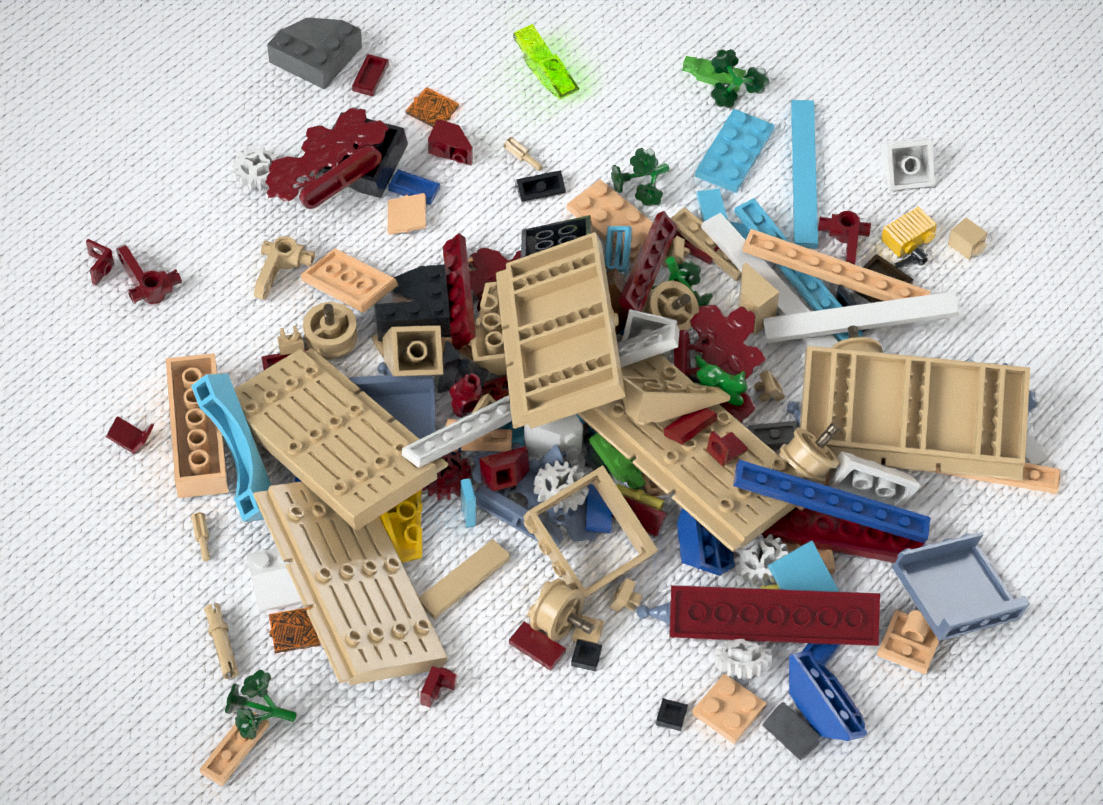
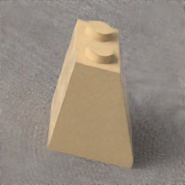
(413, 351)

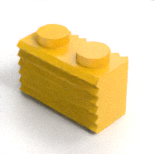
(909, 232)

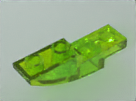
(543, 64)

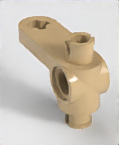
(282, 254)

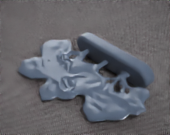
(512, 513)

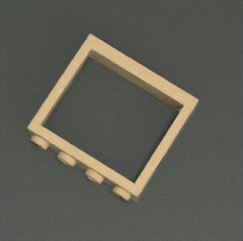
(620, 510)

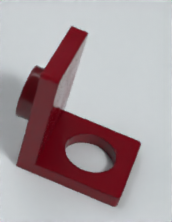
(104, 263)
(127, 435)
(725, 448)

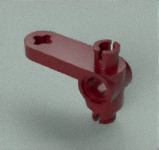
(846, 229)
(149, 286)
(468, 392)

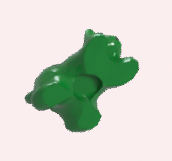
(714, 376)

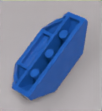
(702, 548)
(823, 699)

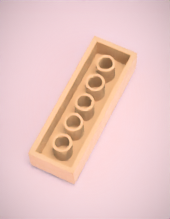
(195, 438)

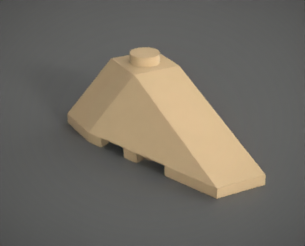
(488, 343)
(659, 402)

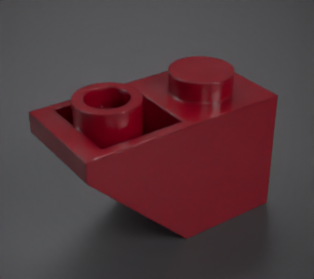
(450, 142)
(504, 468)

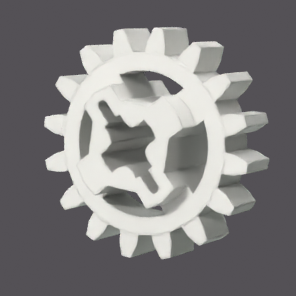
(253, 166)
(555, 479)
(755, 556)
(743, 658)

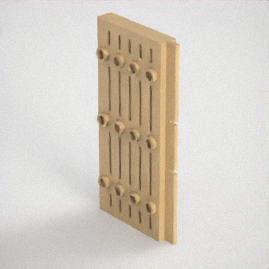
(559, 333)
(919, 410)
(333, 437)
(688, 469)
(355, 585)

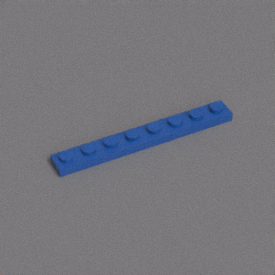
(831, 501)

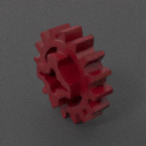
(450, 478)

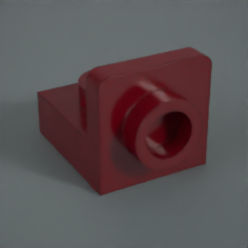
(434, 684)

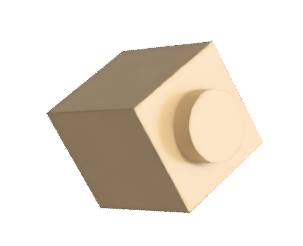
(968, 238)

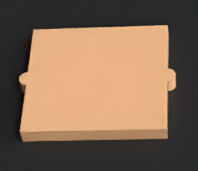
(406, 214)

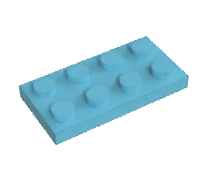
(734, 150)

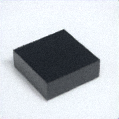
(586, 655)
(671, 714)

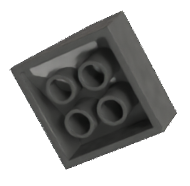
(315, 49)

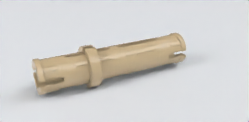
(218, 631)

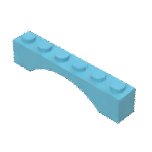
(220, 403)

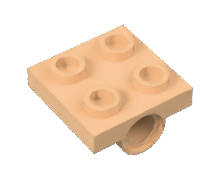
(909, 641)

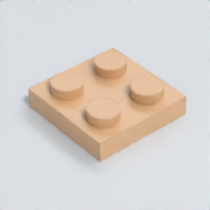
(729, 708)

